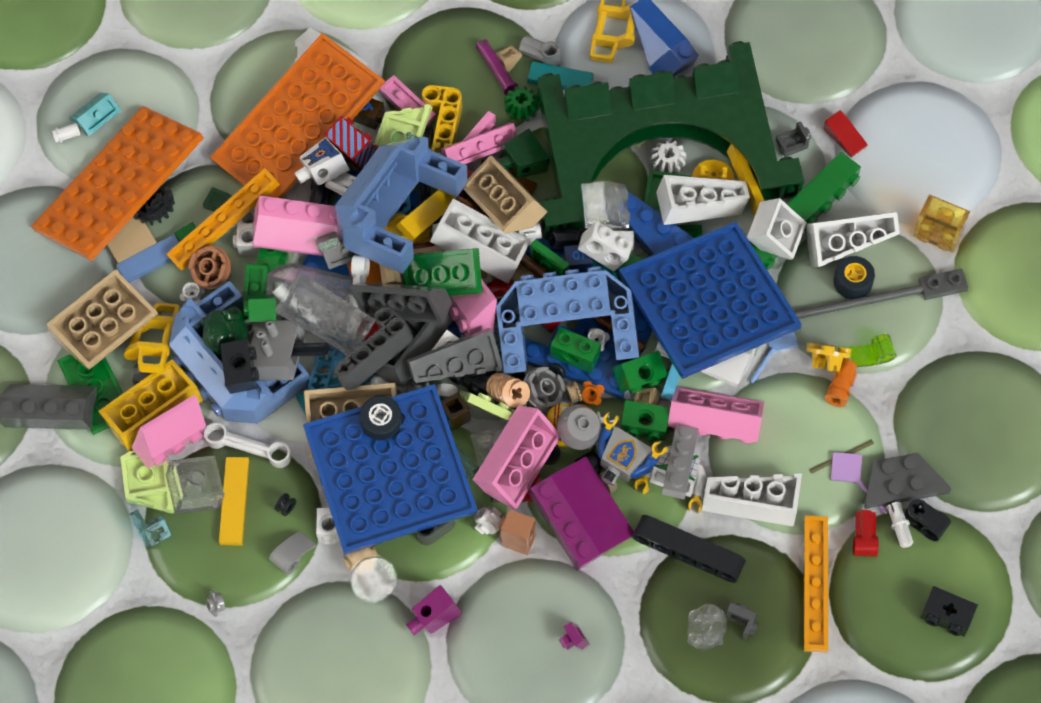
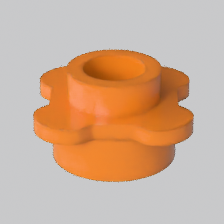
(588, 397)

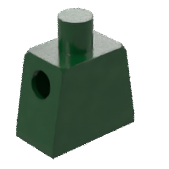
(524, 155)

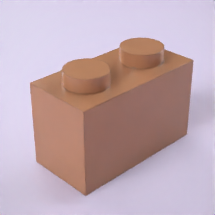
(517, 531)

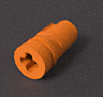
(839, 389)

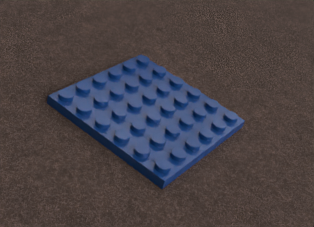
(709, 299)
(391, 484)

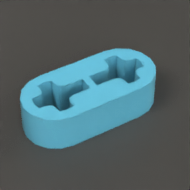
(670, 384)

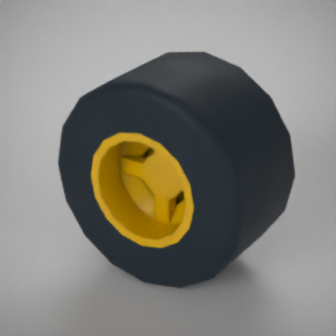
(858, 270)

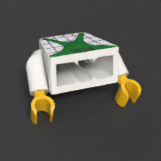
(696, 482)

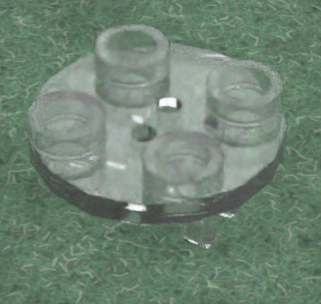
(382, 573)
(699, 630)

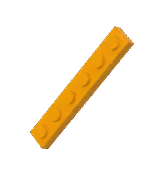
(223, 218)
(816, 584)

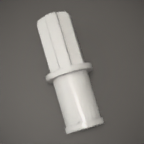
(900, 524)

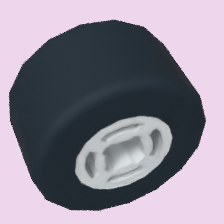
(382, 426)

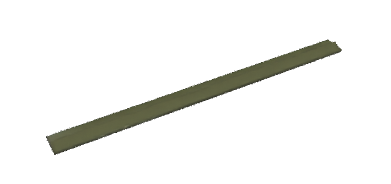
(852, 451)

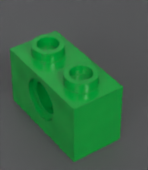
(260, 308)
(575, 350)
(628, 373)
(655, 414)

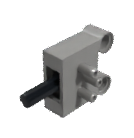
(279, 348)

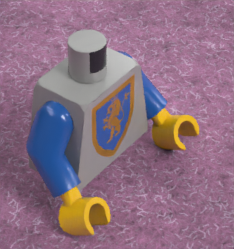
(624, 454)

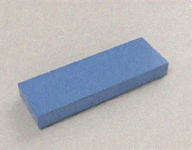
(147, 260)

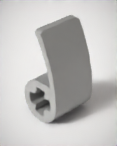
(289, 552)

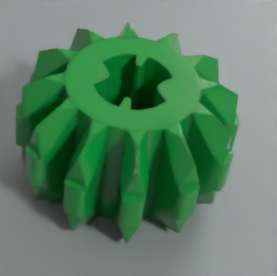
(521, 104)

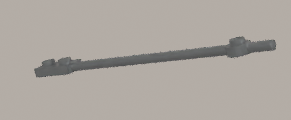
(931, 286)

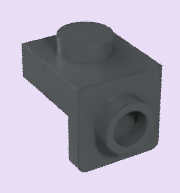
(794, 140)
(742, 615)

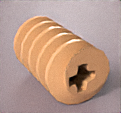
(507, 390)

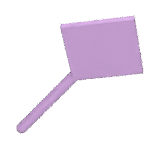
(847, 468)

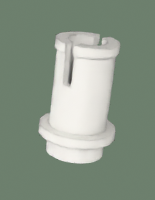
(65, 133)

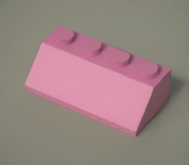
(292, 224)
(716, 414)
(517, 456)

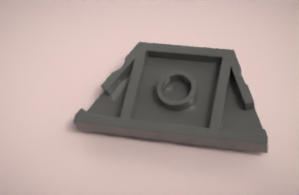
(903, 480)

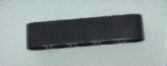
(689, 548)

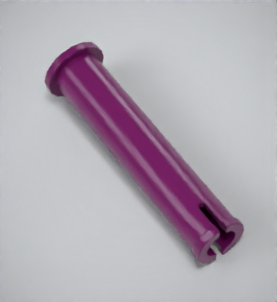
(496, 66)

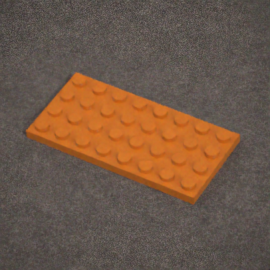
(297, 114)
(117, 183)

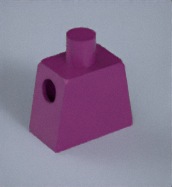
(439, 607)

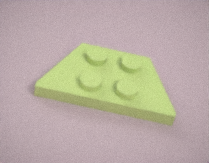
(398, 123)
(488, 404)
(145, 485)

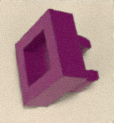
(573, 637)

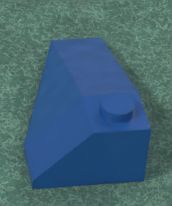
(661, 40)

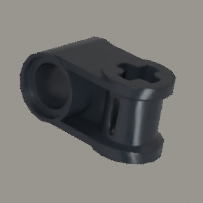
(928, 520)

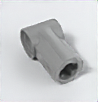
(545, 52)

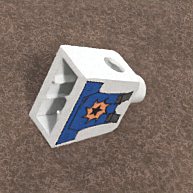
(321, 163)

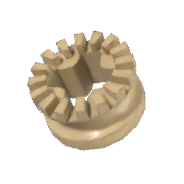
(573, 393)

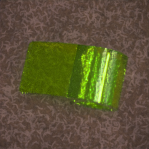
(878, 352)

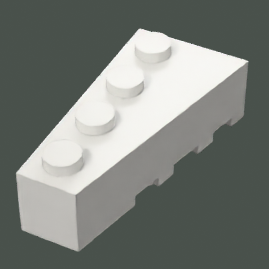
(697, 199)
(842, 237)
(755, 497)

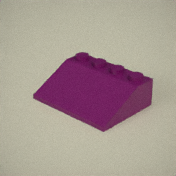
(581, 513)

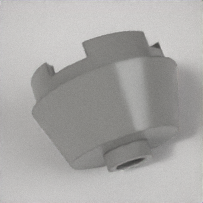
(544, 387)
(579, 427)

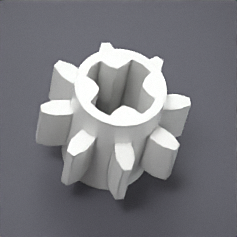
(532, 233)
(487, 520)

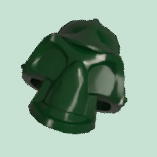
(223, 327)

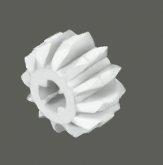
(668, 157)

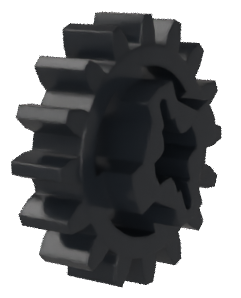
(159, 206)

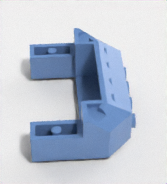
(382, 190)
(564, 299)
(207, 370)

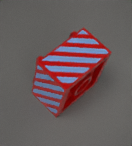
(351, 142)

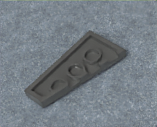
(464, 356)

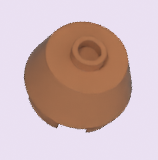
(210, 267)

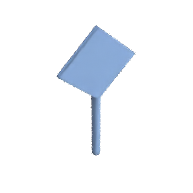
(785, 342)

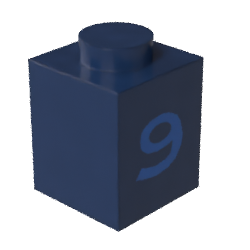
(577, 259)

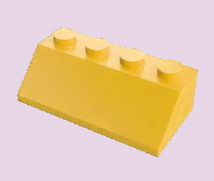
(147, 401)

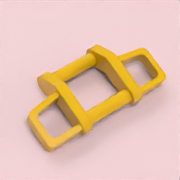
(614, 42)
(138, 349)

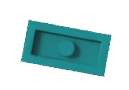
(95, 113)

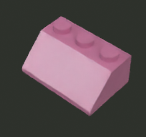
(474, 311)
(170, 433)

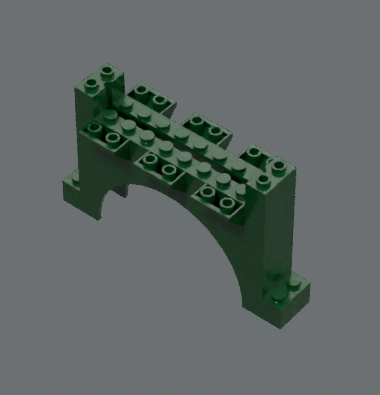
(712, 107)

